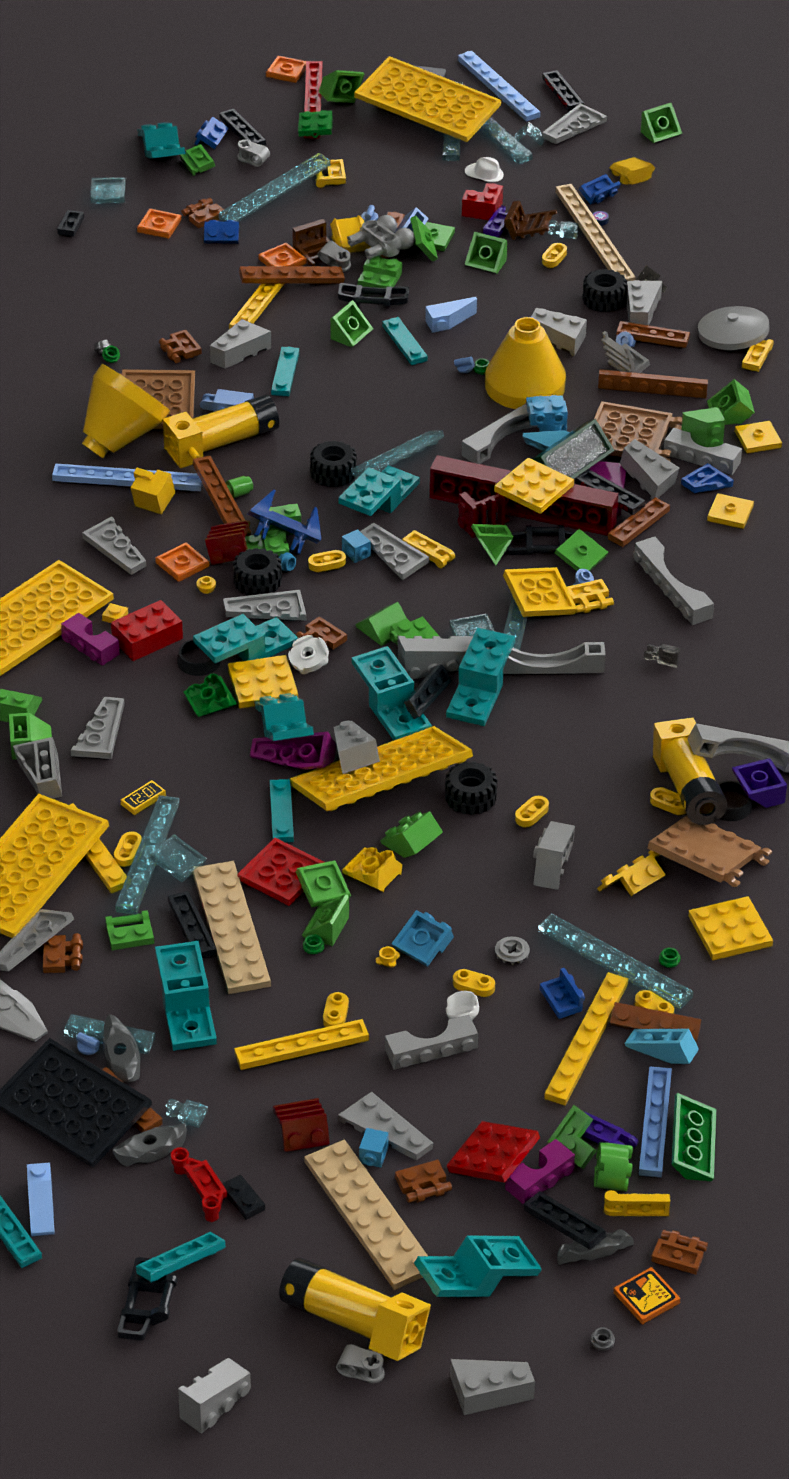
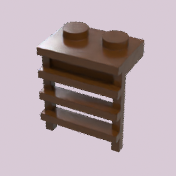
(519, 223)
(310, 239)

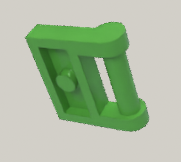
(129, 935)

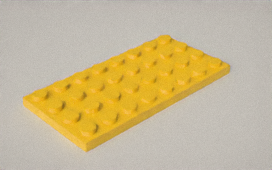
(428, 99)
(36, 609)
(399, 763)
(39, 856)

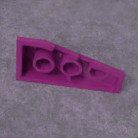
(299, 752)

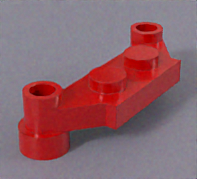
(203, 1179)

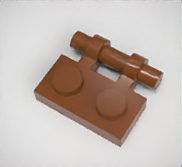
(208, 212)
(184, 345)
(329, 633)
(55, 953)
(420, 1177)
(680, 1257)

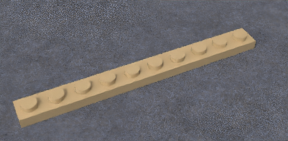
(593, 231)

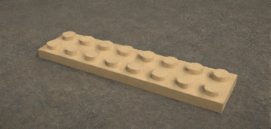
(231, 927)
(367, 1212)

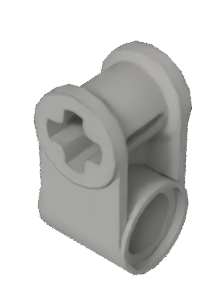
(253, 153)
(335, 256)
(357, 1363)

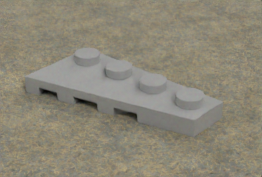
(573, 123)
(112, 542)
(395, 552)
(283, 605)
(101, 731)
(33, 935)
(377, 1115)

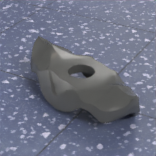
(127, 1065)
(135, 1150)
(574, 1251)

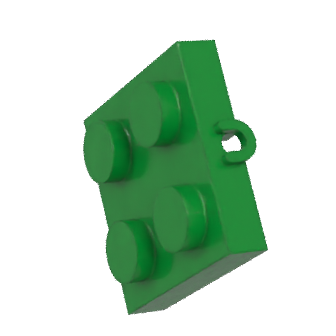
(315, 122)

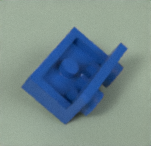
(211, 132)
(599, 189)
(221, 231)
(563, 994)

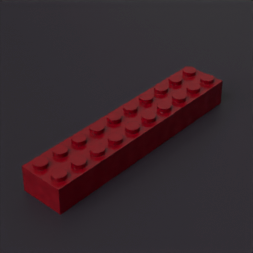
(578, 508)

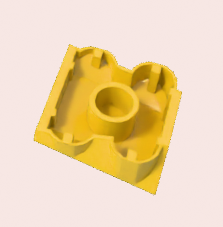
(632, 170)
(346, 227)
(373, 867)

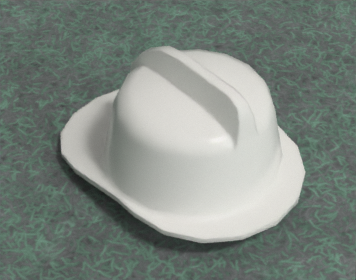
(485, 169)

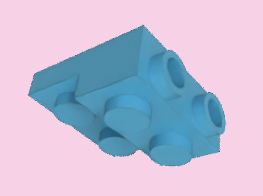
(546, 410)
(423, 937)

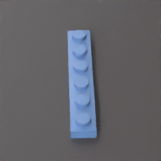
(655, 1122)

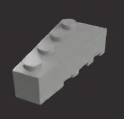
(422, 655)

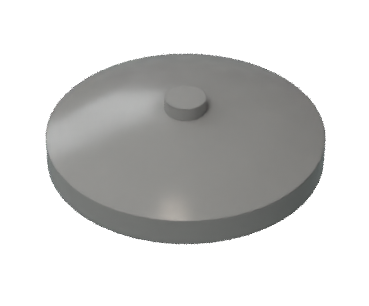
(733, 328)

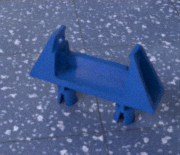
(266, 518)

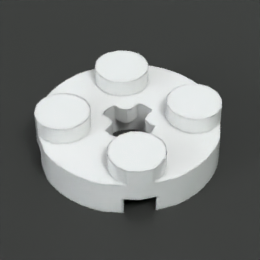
(313, 662)

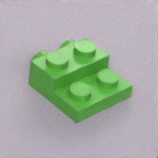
(380, 272)
(274, 541)
(409, 629)

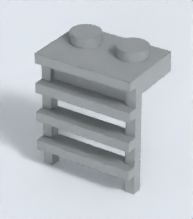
(624, 357)

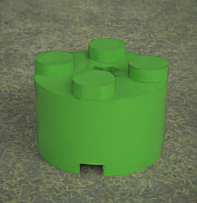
(613, 1166)

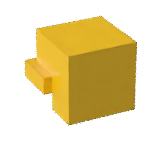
(152, 490)

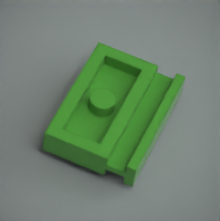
(197, 159)

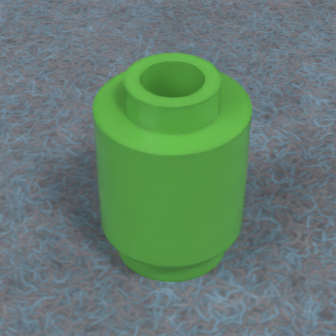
(240, 486)

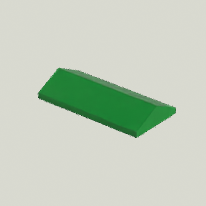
(693, 1139)

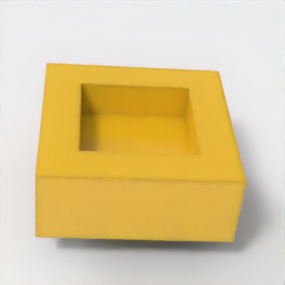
(114, 612)

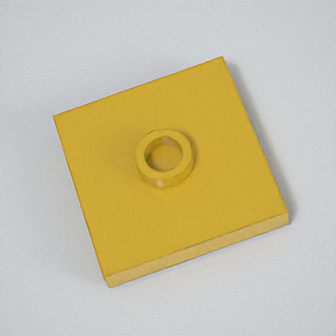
(758, 437)
(730, 511)

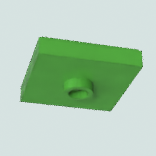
(441, 235)
(423, 238)
(581, 551)
(322, 882)

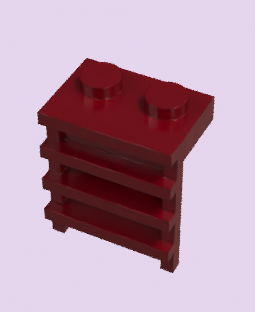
(475, 512)
(227, 541)
(302, 1124)

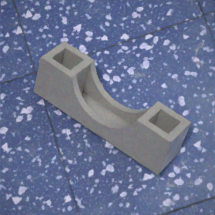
(723, 457)
(408, 1050)

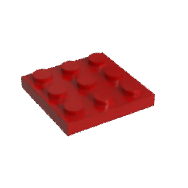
(275, 871)
(493, 1151)

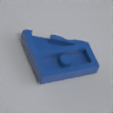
(706, 479)

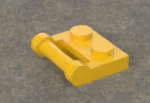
(335, 173)

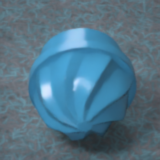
(288, 561)

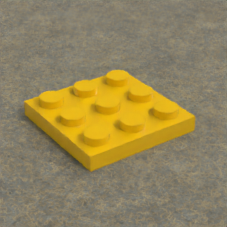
(534, 485)
(539, 592)
(260, 679)
(730, 928)

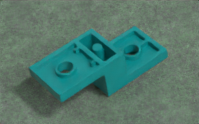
(160, 140)
(379, 490)
(245, 639)
(480, 676)
(388, 691)
(283, 717)
(185, 995)
(477, 1266)

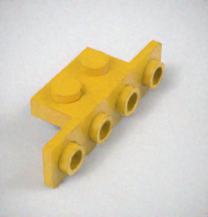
(638, 876)

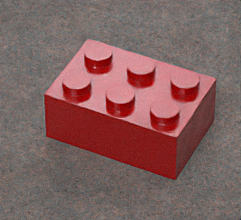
(147, 630)

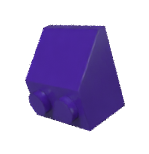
(762, 782)

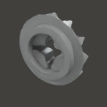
(509, 944)

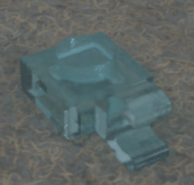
(565, 229)
(188, 1113)

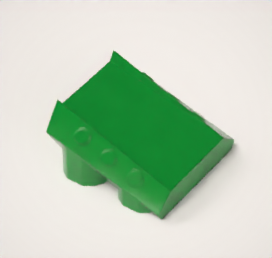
(209, 696)

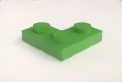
(570, 1133)

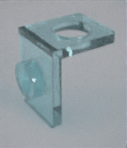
(532, 131)

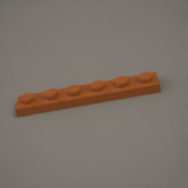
(291, 274)
(653, 383)
(218, 490)

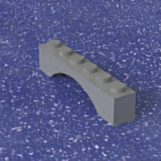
(480, 445)
(692, 603)
(585, 658)
(714, 741)

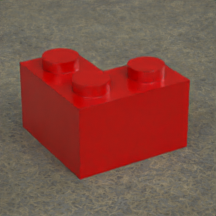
(482, 204)

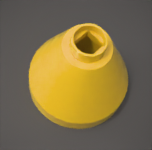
(524, 366)
(118, 412)

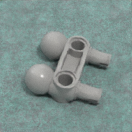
(382, 237)

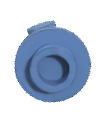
(370, 214)
(625, 338)
(464, 365)
(583, 576)
(87, 1044)

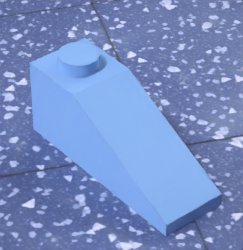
(449, 314)
(40, 1199)

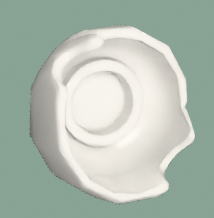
(462, 1004)

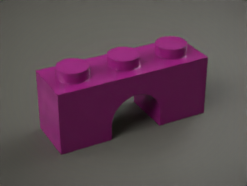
(79, 634)
(555, 1163)

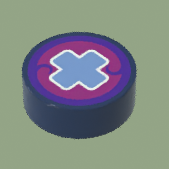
(602, 217)

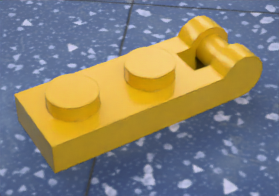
(756, 355)
(430, 548)
(636, 1204)

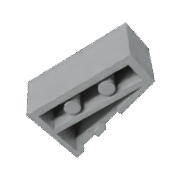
(642, 300)
(562, 329)
(239, 342)
(649, 468)
(355, 747)
(41, 766)
(551, 854)
(490, 1384)
(213, 1395)

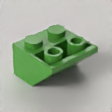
(26, 728)
(412, 834)

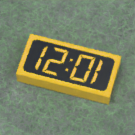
(142, 797)

